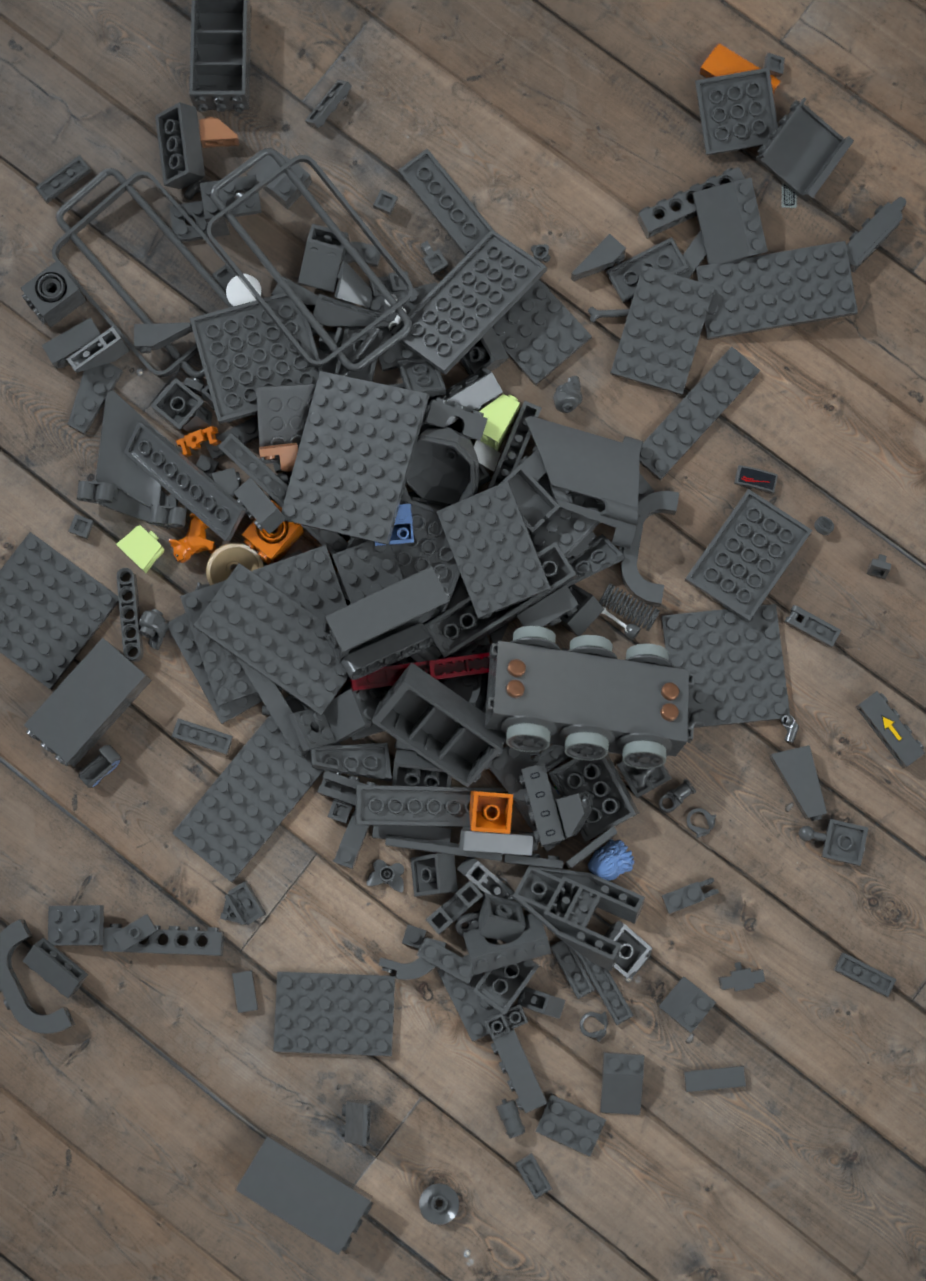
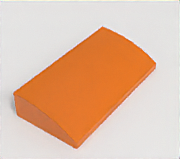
(725, 62)

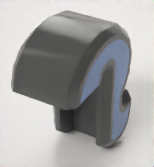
(100, 766)

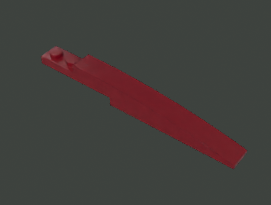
(436, 668)

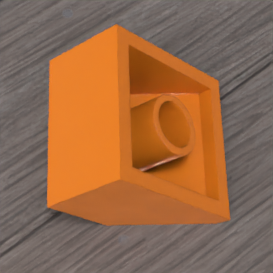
(490, 812)

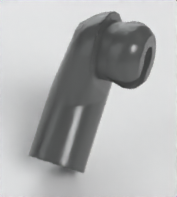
(791, 727)

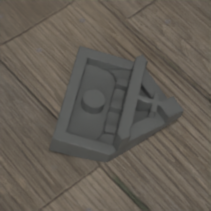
(242, 905)

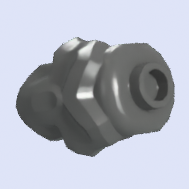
(568, 395)
(153, 627)

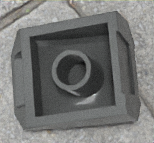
(633, 949)

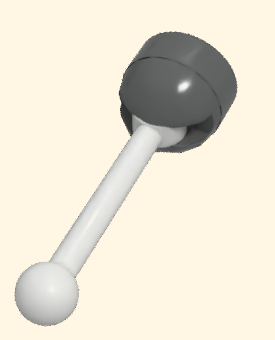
(631, 630)

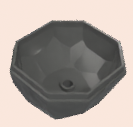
(444, 466)

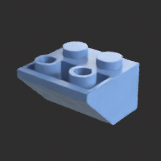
(403, 526)

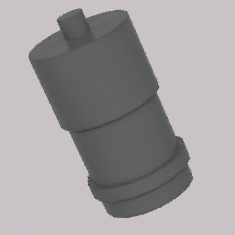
(510, 1116)

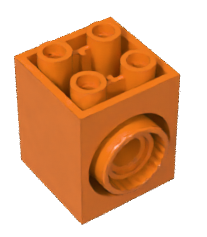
(272, 546)

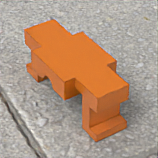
(195, 438)

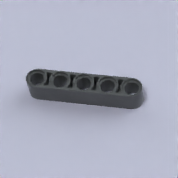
(126, 606)
(387, 651)

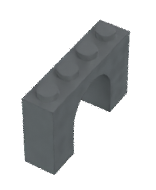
(488, 956)

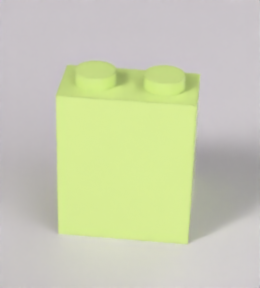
(501, 416)

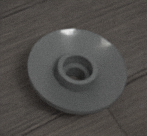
(436, 1214)

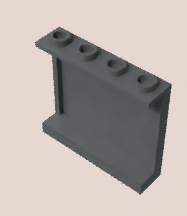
(803, 150)

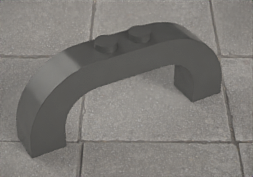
(648, 592)
(13, 992)

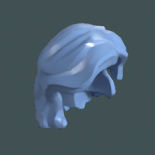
(611, 860)

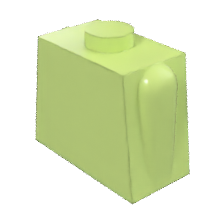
(141, 547)

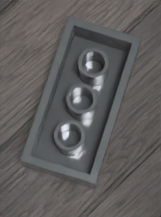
(180, 146)

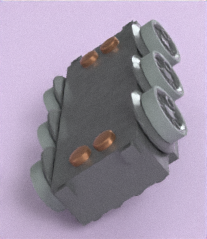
(588, 698)

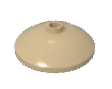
(231, 554)

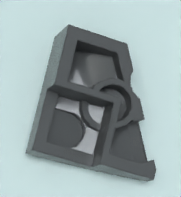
(352, 287)

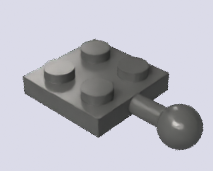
(841, 842)

